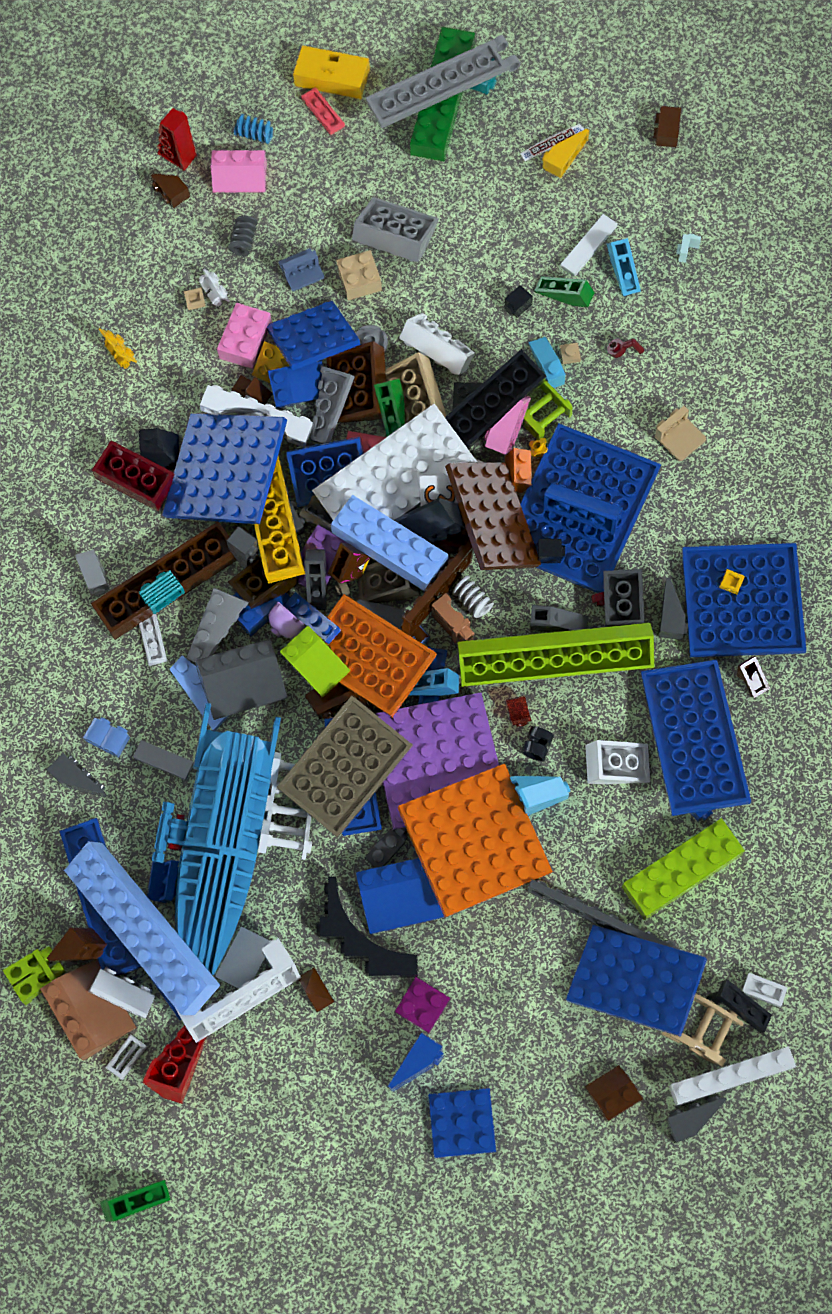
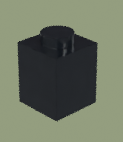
(518, 301)
(550, 550)

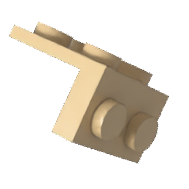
(679, 434)

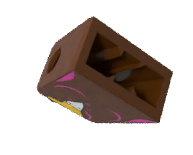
(348, 563)

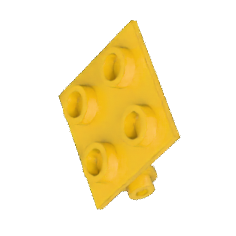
(118, 350)
(268, 359)

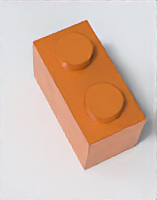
(519, 467)

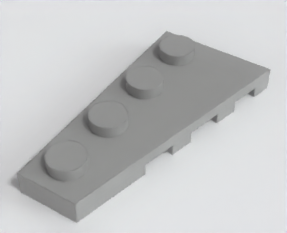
(331, 400)
(217, 619)

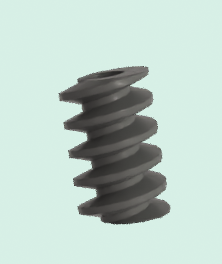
(242, 235)

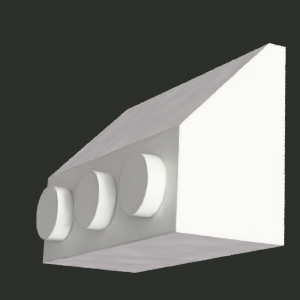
(122, 992)

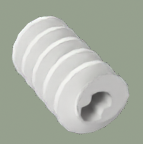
(471, 598)

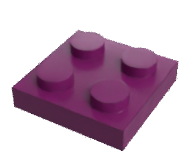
(422, 1005)

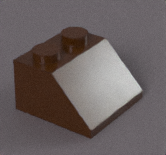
(78, 945)
(613, 1093)

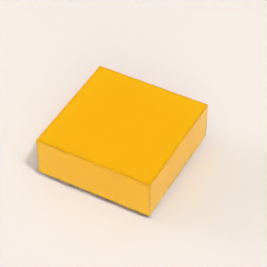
(731, 581)

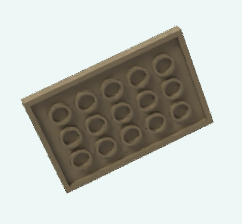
(344, 766)

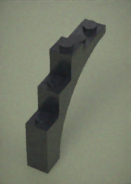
(382, 962)

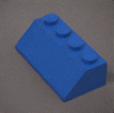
(582, 508)

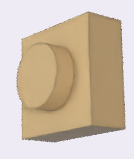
(194, 298)
(570, 353)

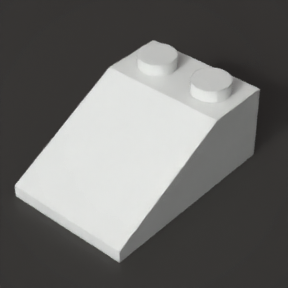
(617, 762)

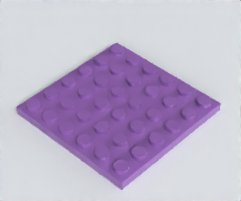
(448, 743)

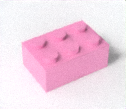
(244, 335)

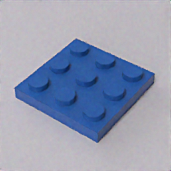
(462, 1123)

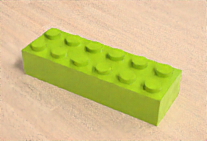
(683, 869)

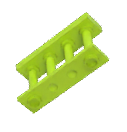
(537, 428)

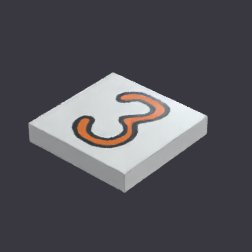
(435, 487)

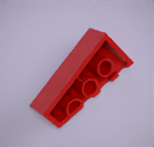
(176, 140)

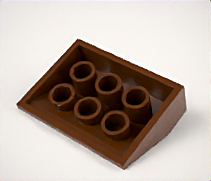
(368, 367)

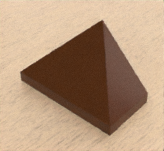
(315, 989)

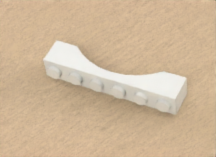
(221, 402)
(732, 1076)

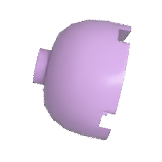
(284, 622)

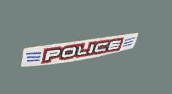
(547, 143)

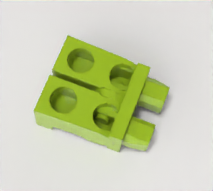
(32, 974)

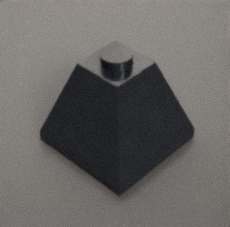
(159, 447)

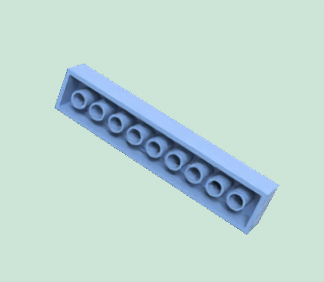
(142, 928)

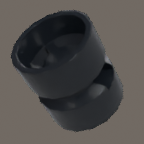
(537, 743)

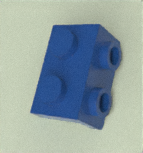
(162, 881)

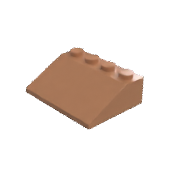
(86, 1018)

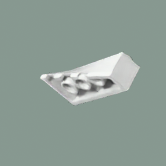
(436, 344)

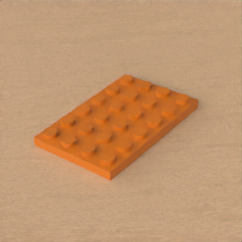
(380, 656)

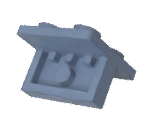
(301, 269)

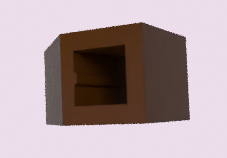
(171, 187)

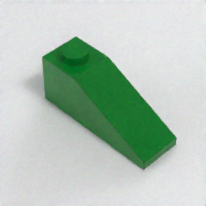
(566, 290)
(391, 404)
(135, 1201)

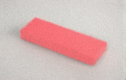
(323, 111)

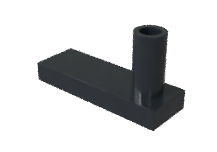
(741, 1005)

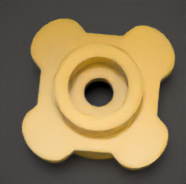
(542, 448)

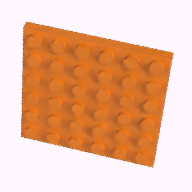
(474, 840)

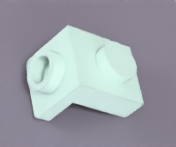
(687, 241)

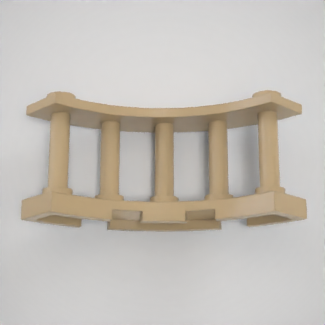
(695, 1041)

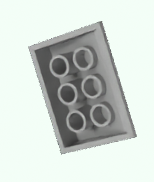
(394, 229)

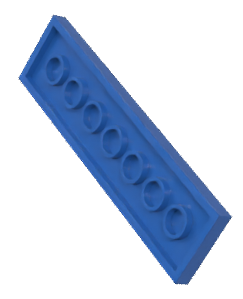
(115, 954)

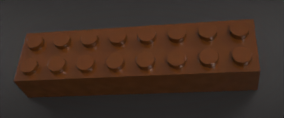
(190, 564)

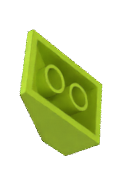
(315, 661)

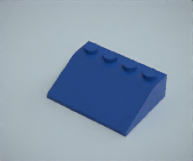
(319, 462)
(397, 896)

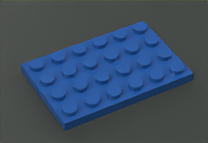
(636, 980)

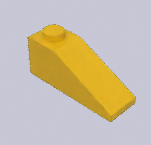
(564, 153)

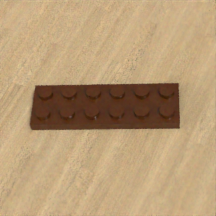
(442, 584)

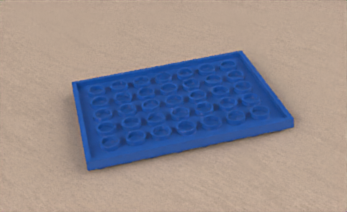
(598, 471)

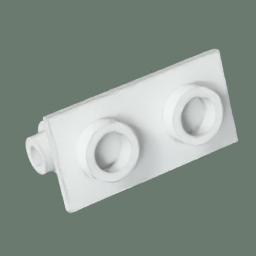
(218, 292)

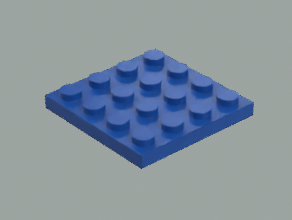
(313, 335)

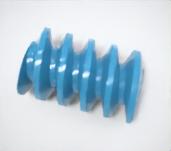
(253, 129)

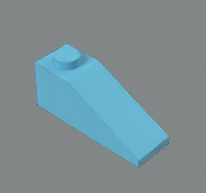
(623, 266)
(548, 361)

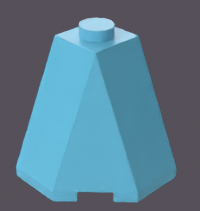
(540, 791)

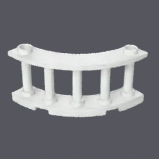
(272, 808)

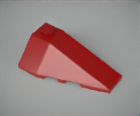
(174, 1068)

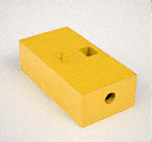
(331, 72)

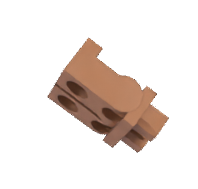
(451, 620)

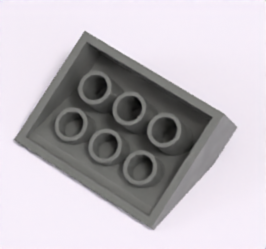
(241, 679)

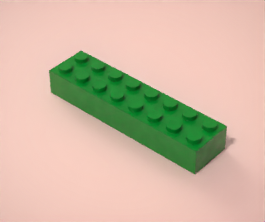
(436, 123)

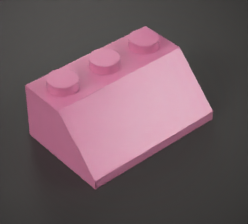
(238, 170)

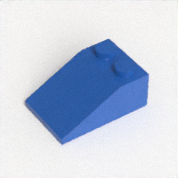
(295, 386)
(253, 619)
(419, 1060)

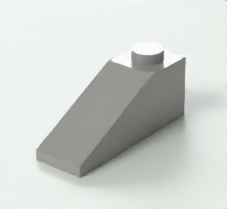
(93, 572)

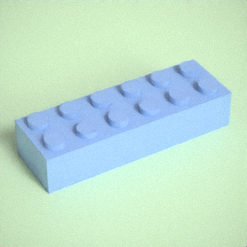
(389, 543)

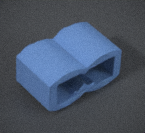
(107, 737)

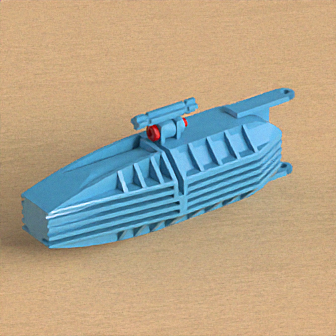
(218, 837)

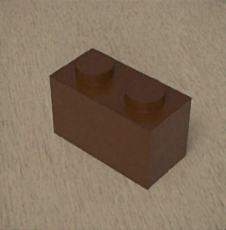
(668, 126)

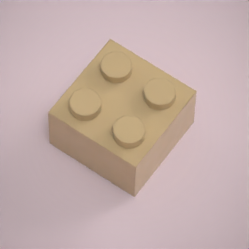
(359, 275)

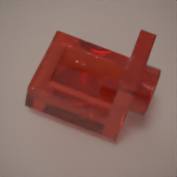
(518, 711)

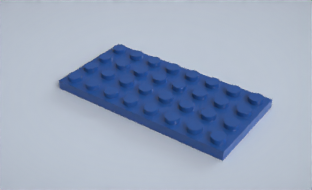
(695, 738)

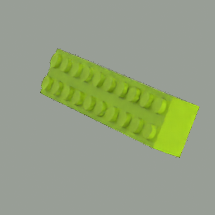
(556, 654)

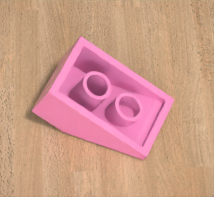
(505, 431)

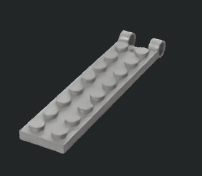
(441, 82)

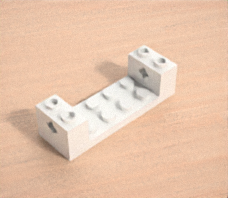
(251, 993)

